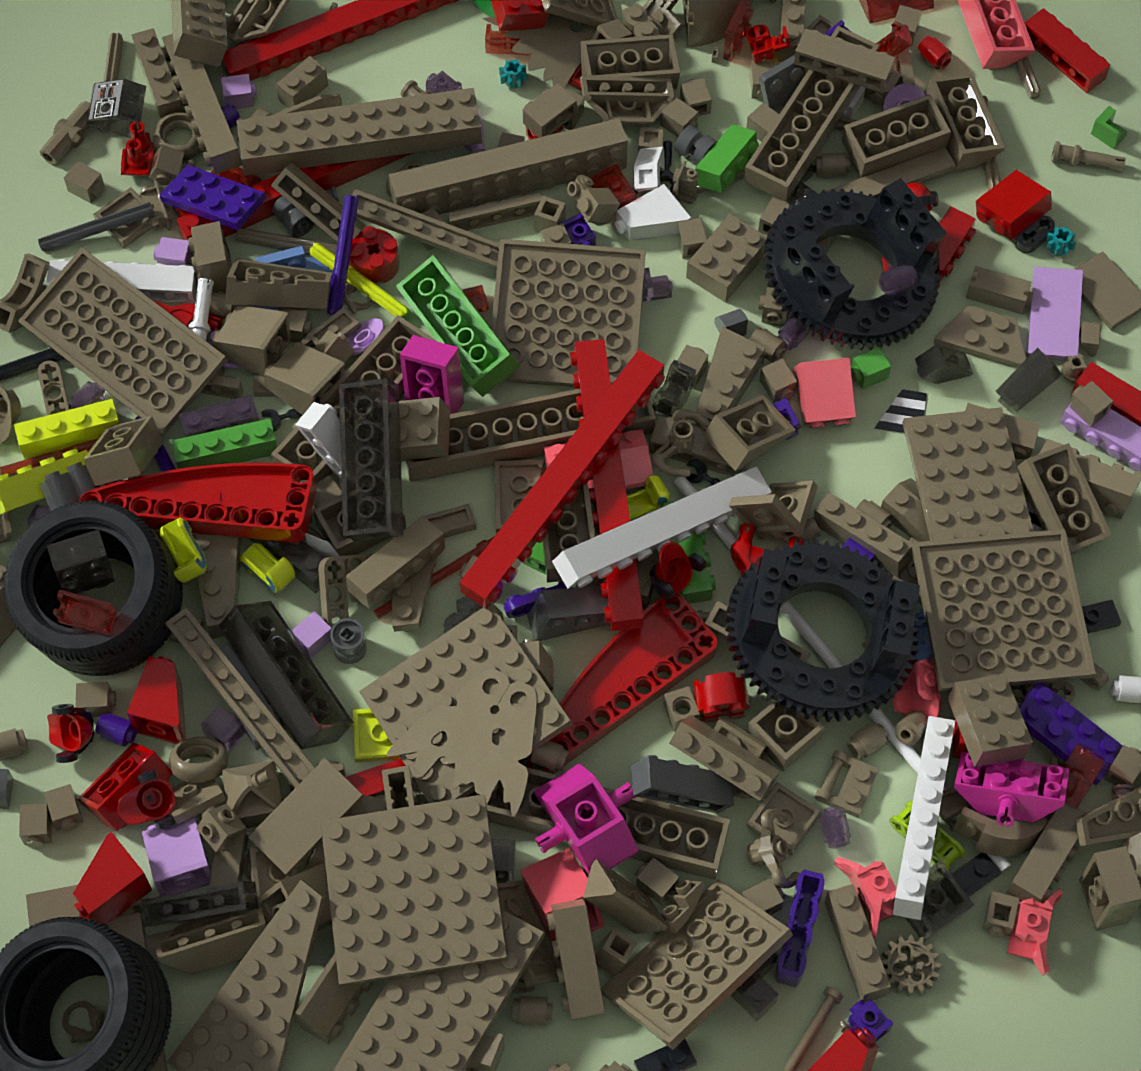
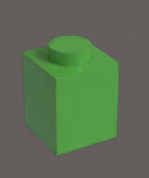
(870, 368)

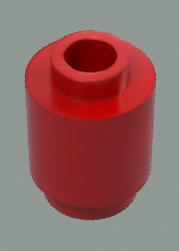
(935, 52)

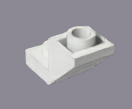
(648, 167)

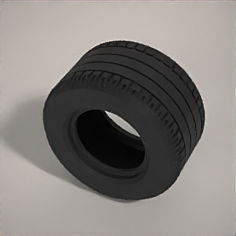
(137, 628)
(51, 958)

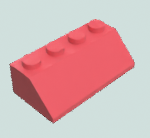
(997, 31)
(634, 458)

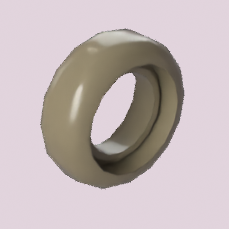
(172, 121)
(196, 747)

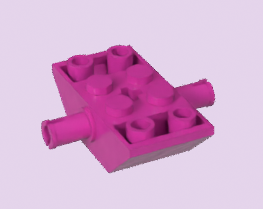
(1012, 788)
(599, 837)

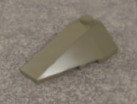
(907, 510)

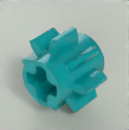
(513, 74)
(1060, 241)

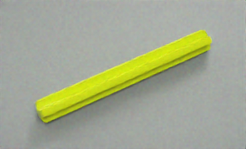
(361, 283)

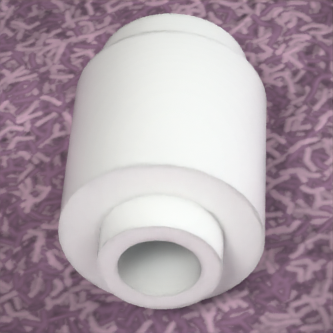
(1126, 689)

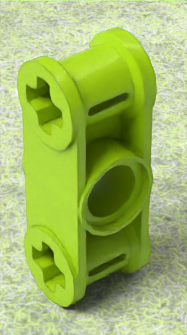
(945, 848)

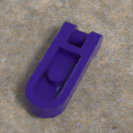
(520, 605)

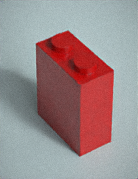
(1013, 204)

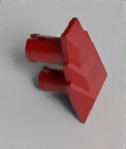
(139, 152)

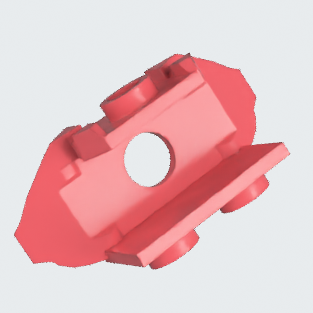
(919, 691)
(873, 889)
(1031, 931)

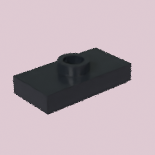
(1101, 616)

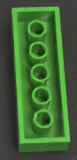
(458, 323)

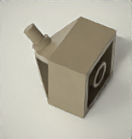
(252, 791)

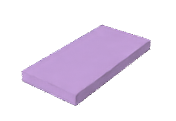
(1055, 312)

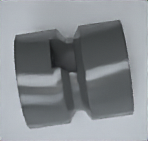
(694, 144)
(292, 218)
(348, 641)

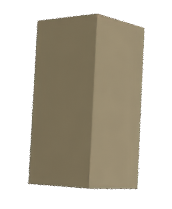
(622, 900)

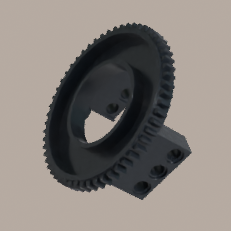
(817, 290)
(882, 603)

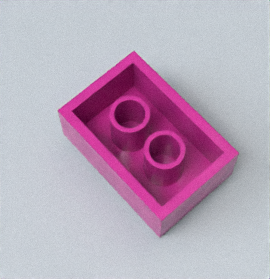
(432, 371)

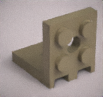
(770, 511)

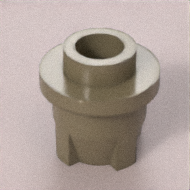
(1073, 368)

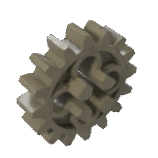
(917, 950)

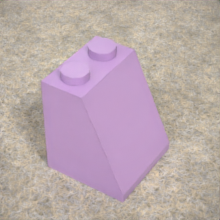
(177, 857)

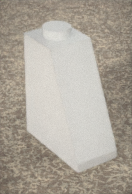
(651, 215)

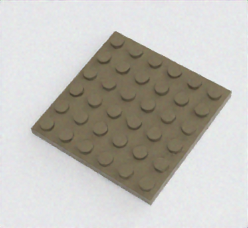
(563, 296)
(1003, 608)
(435, 678)
(413, 890)

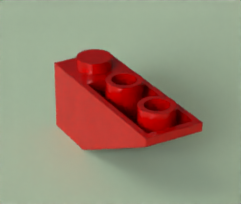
(959, 230)

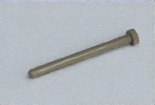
(832, 997)

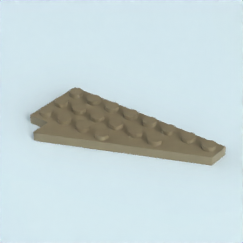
(256, 1007)

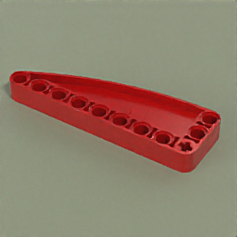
(228, 491)
(633, 662)

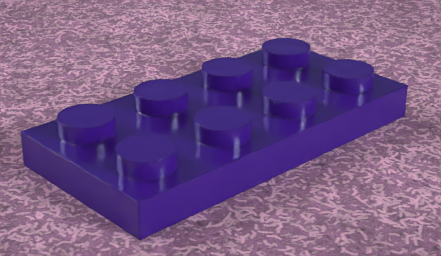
(212, 197)
(1063, 726)

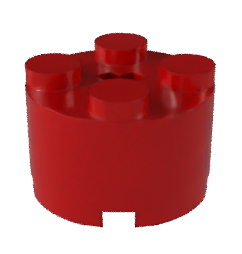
(375, 254)
(721, 696)

